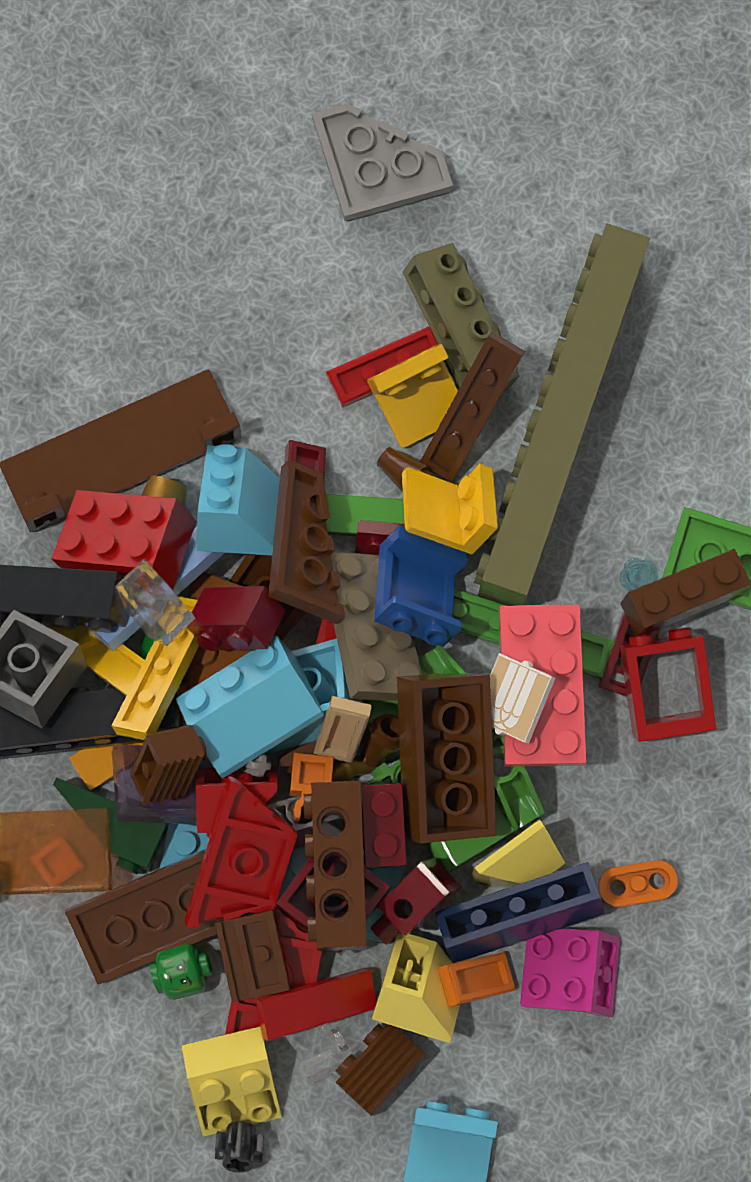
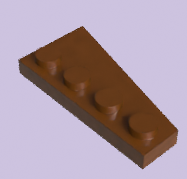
(302, 547)

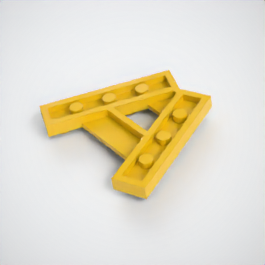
(145, 683)

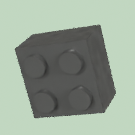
(36, 668)

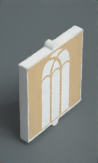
(517, 697)

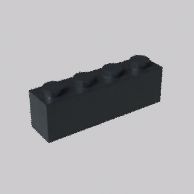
(63, 597)

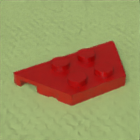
(242, 859)
(302, 967)

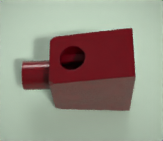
(426, 889)

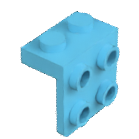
(449, 1145)

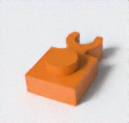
(308, 770)

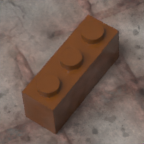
(685, 593)

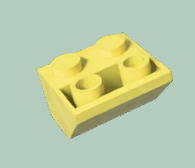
(413, 990)
(231, 1080)

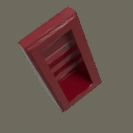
(611, 666)

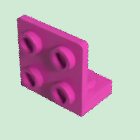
(571, 971)

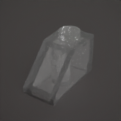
(153, 604)

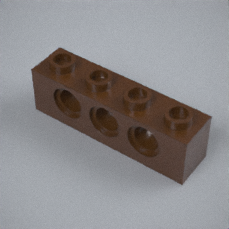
(341, 800)

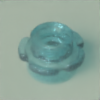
(635, 566)

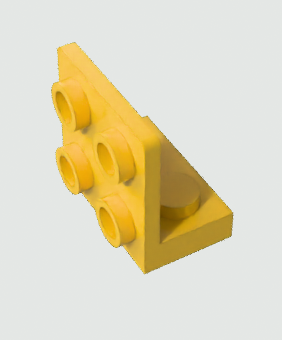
(415, 395)
(448, 512)

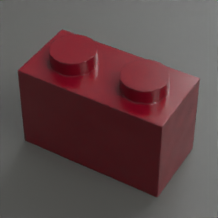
(235, 618)
(383, 826)

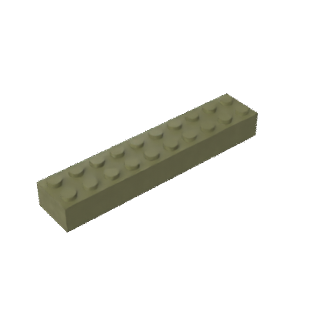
(566, 406)

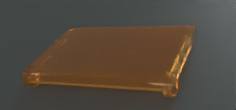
(55, 852)

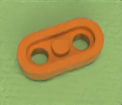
(636, 884)

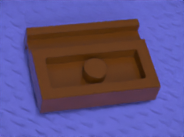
(252, 956)

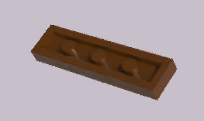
(472, 406)

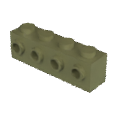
(451, 306)

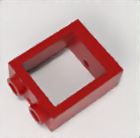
(675, 724)

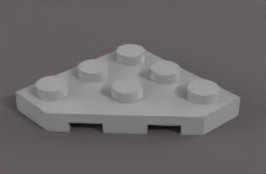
(376, 163)

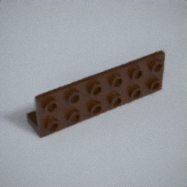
(120, 448)

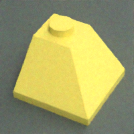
(521, 859)

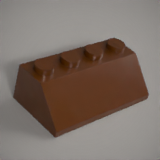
(446, 756)

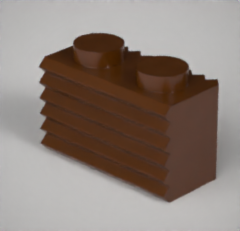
(167, 764)
(379, 1067)

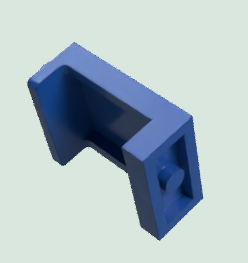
(418, 586)

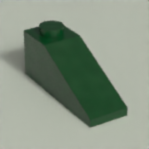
(130, 842)

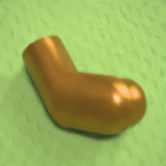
(346, 770)

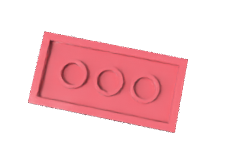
(552, 642)

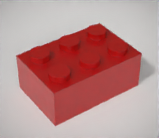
(121, 531)

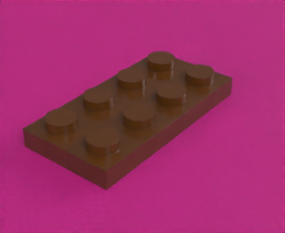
(139, 919)

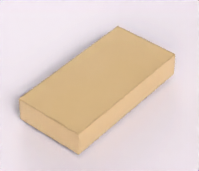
(342, 729)

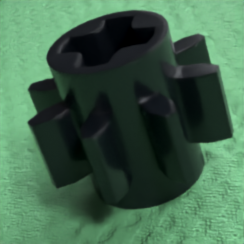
(239, 1147)

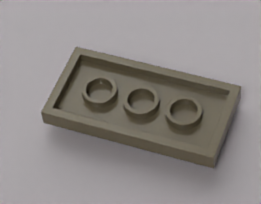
(368, 650)

